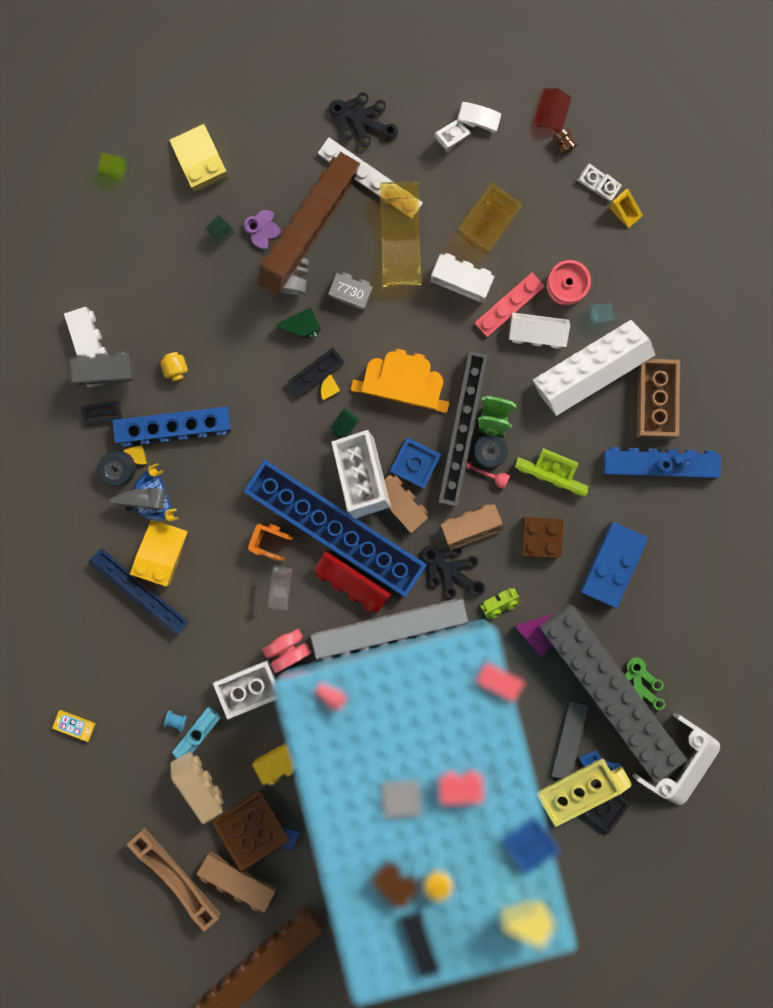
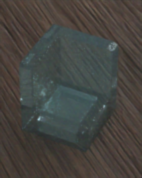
(601, 313)

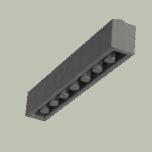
(463, 428)

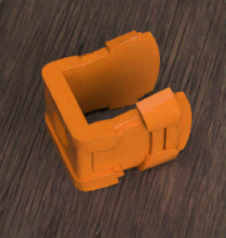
(257, 537)

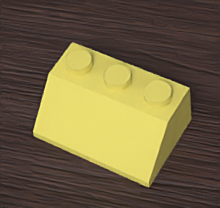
(528, 921)

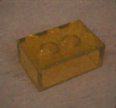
(490, 218)

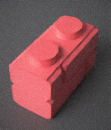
(461, 788)

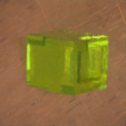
(112, 166)

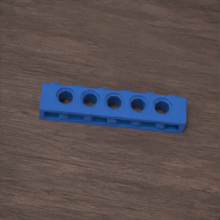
(123, 426)

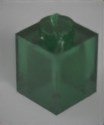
(219, 230)

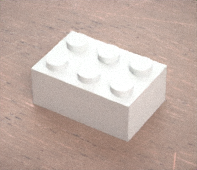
(462, 277)
(246, 689)

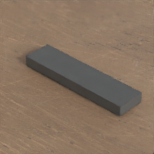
(569, 739)

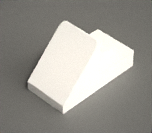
(451, 135)

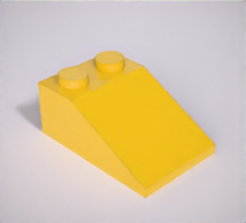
(159, 553)

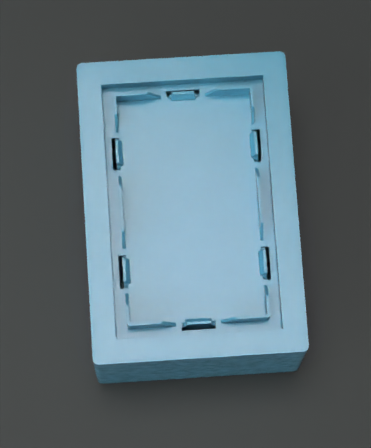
(407, 718)

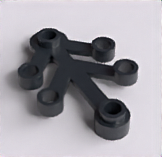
(360, 118)
(449, 569)

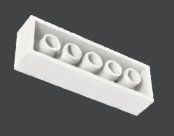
(594, 367)

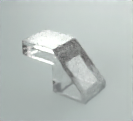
(280, 588)

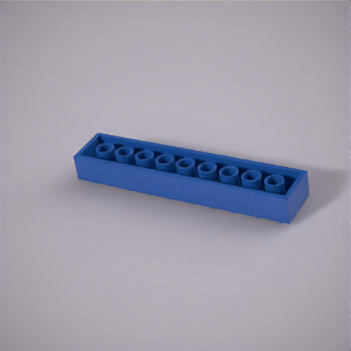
(335, 528)

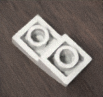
(479, 116)
(598, 182)

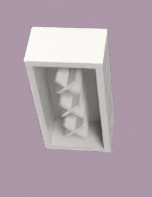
(361, 474)

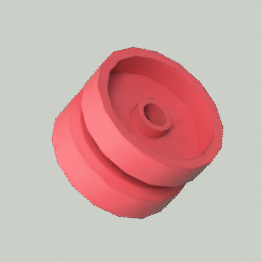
(568, 271)
(286, 650)

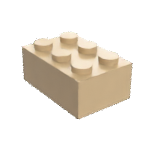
(197, 787)

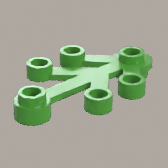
(641, 690)

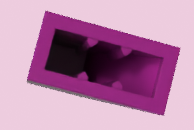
(534, 635)

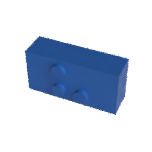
(613, 564)

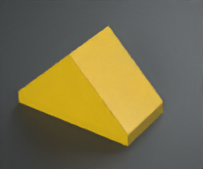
(626, 208)

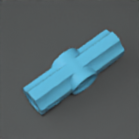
(204, 726)

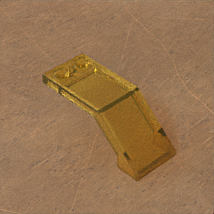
(400, 233)

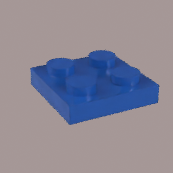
(415, 463)
(530, 845)

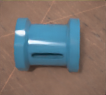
(175, 721)

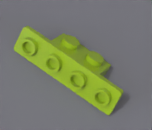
(554, 469)

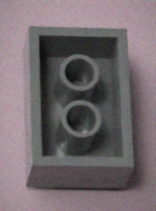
(102, 369)

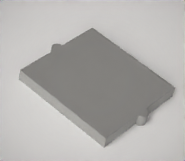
(401, 798)

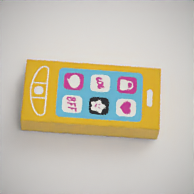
(74, 725)

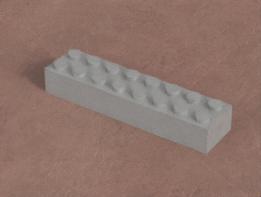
(389, 628)

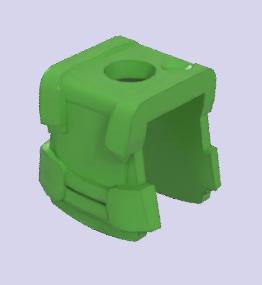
(495, 416)

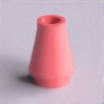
(332, 697)

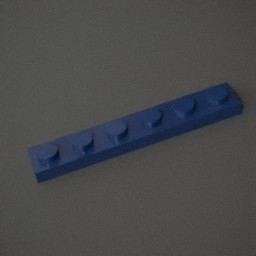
(138, 592)

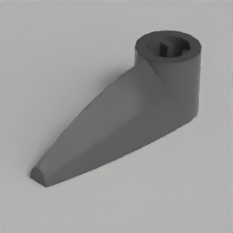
(141, 498)

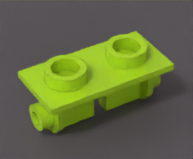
(509, 601)

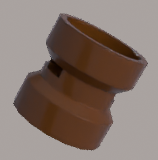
(565, 140)

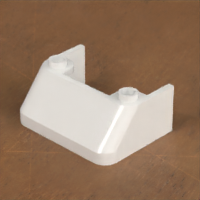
(705, 752)

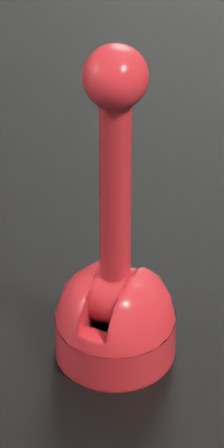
(500, 479)

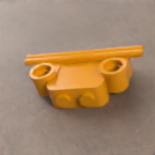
(403, 380)

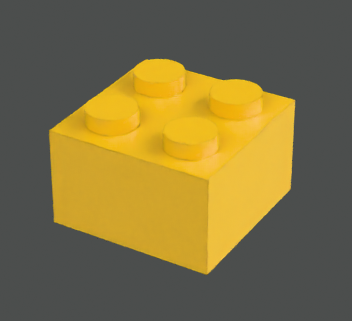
(274, 764)

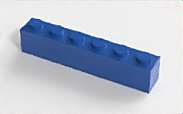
(645, 463)

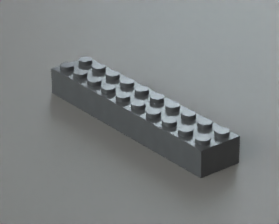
(612, 692)

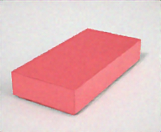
(500, 681)

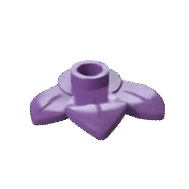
(265, 228)

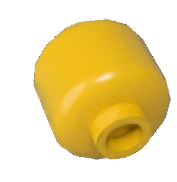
(173, 366)
(438, 886)

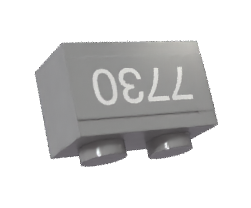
(350, 291)

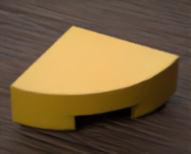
(329, 388)
(137, 454)

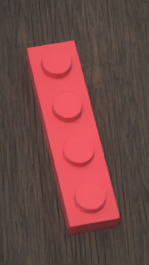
(509, 304)

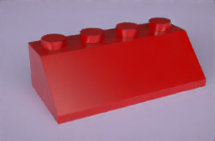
(352, 582)

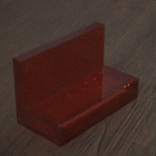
(552, 109)

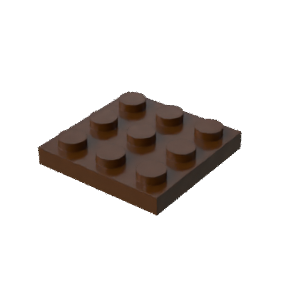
(251, 831)

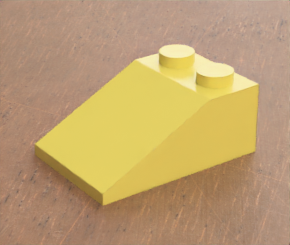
(198, 158)

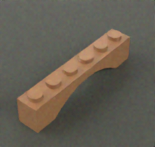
(192, 898)

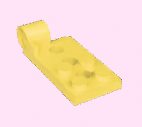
(612, 782)

